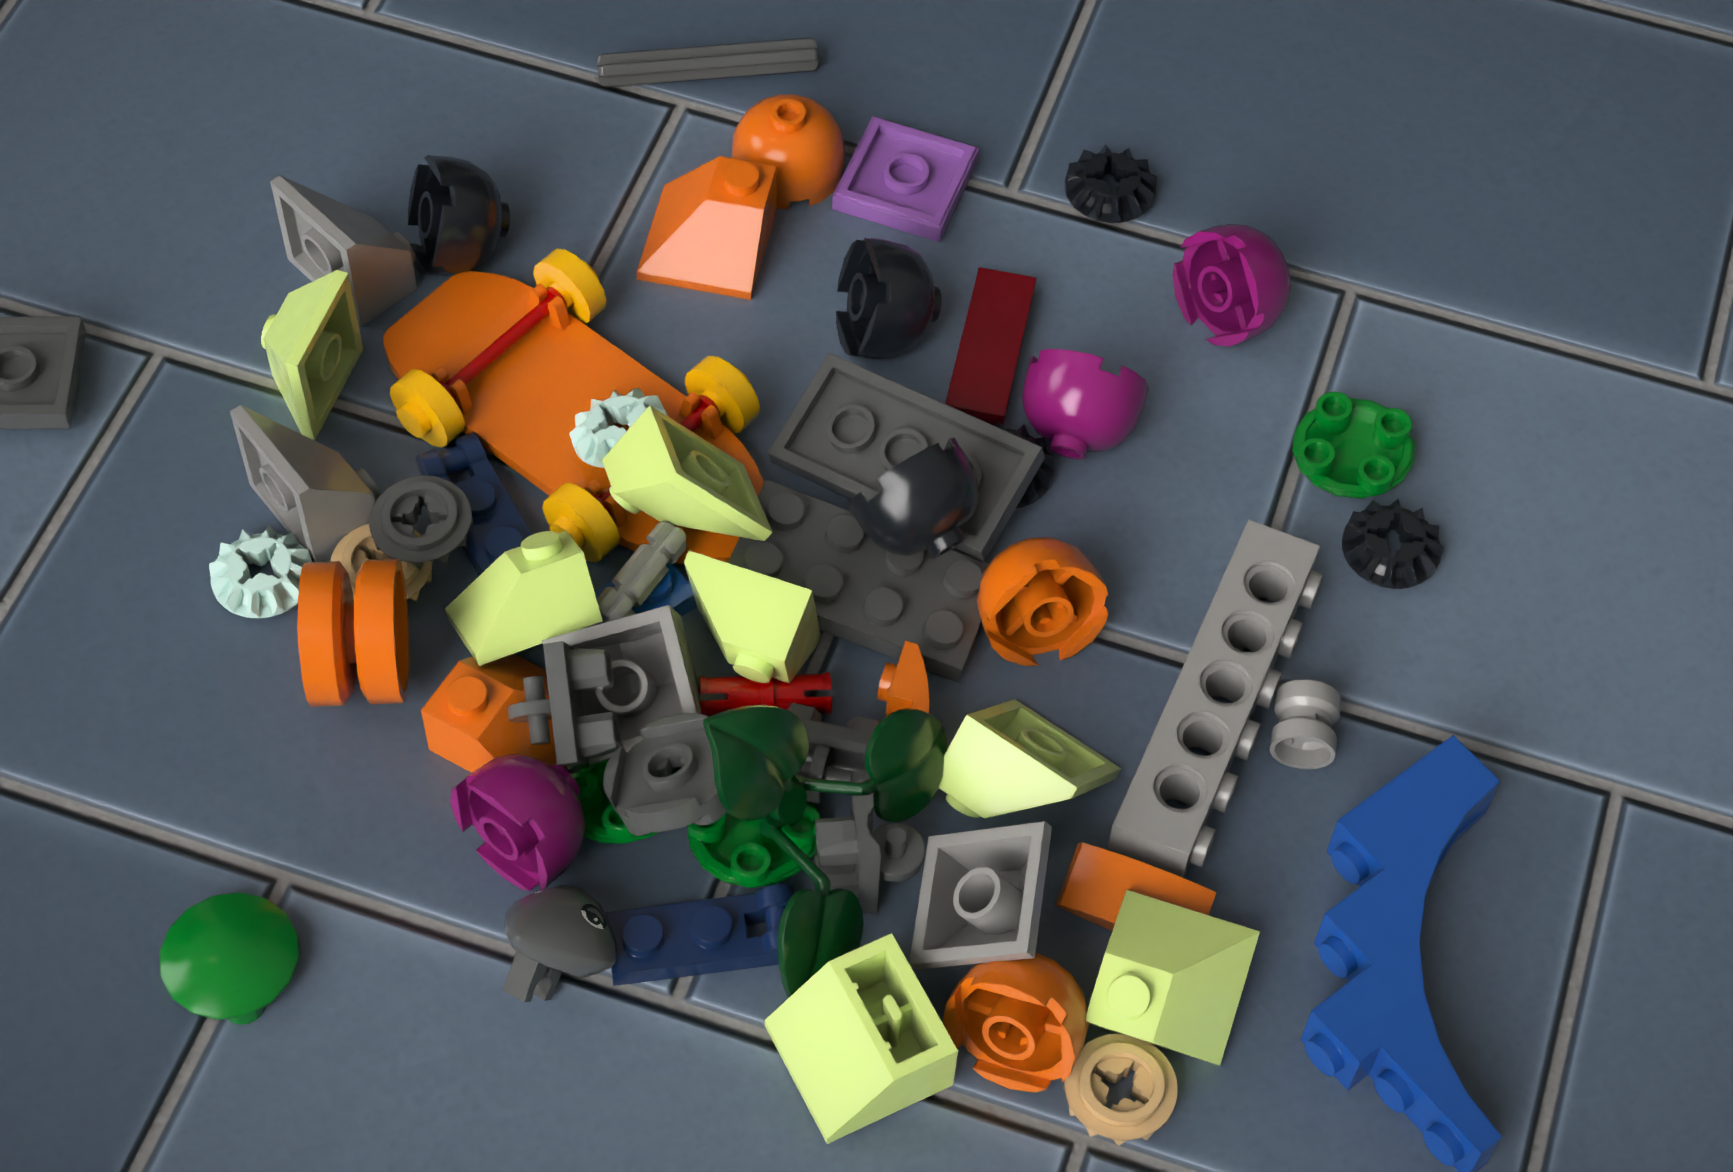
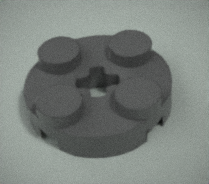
(642, 782)

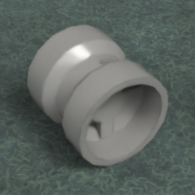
(1304, 729)

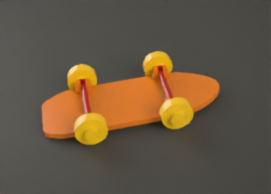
(520, 368)

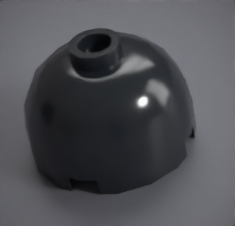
(456, 216)
(887, 299)
(921, 502)

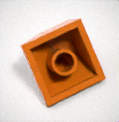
(712, 228)
(469, 713)

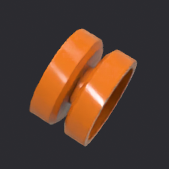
(347, 631)

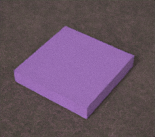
(905, 179)

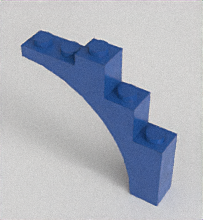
(1372, 938)

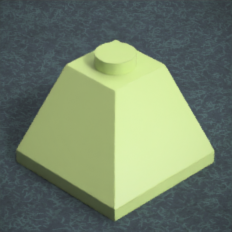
(313, 348)
(683, 479)
(526, 598)
(756, 619)
(1017, 761)
(1172, 977)

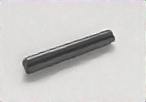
(707, 62)

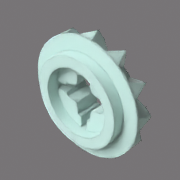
(596, 430)
(263, 594)

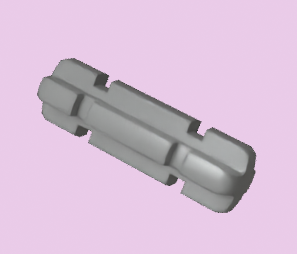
(642, 572)

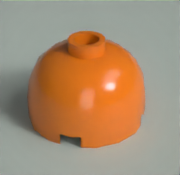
(799, 140)
(1041, 600)
(1019, 1021)

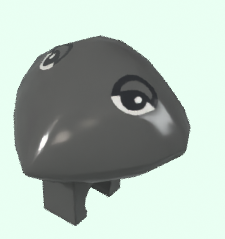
(554, 934)

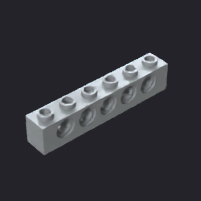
(1262, 566)

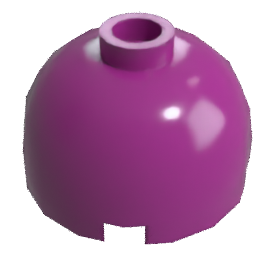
(1232, 282)
(1080, 403)
(524, 816)

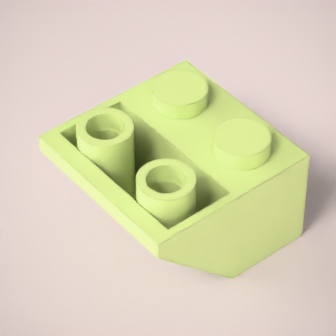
(862, 1039)

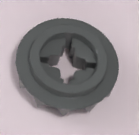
(399, 510)

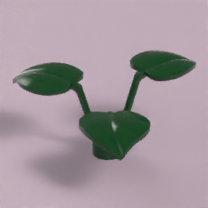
(756, 778)

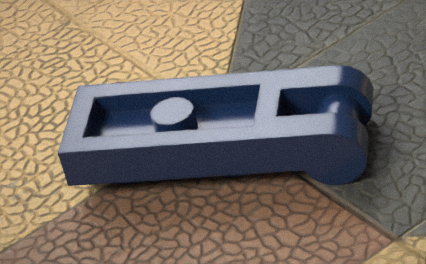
(495, 517)
(697, 936)

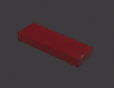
(991, 344)

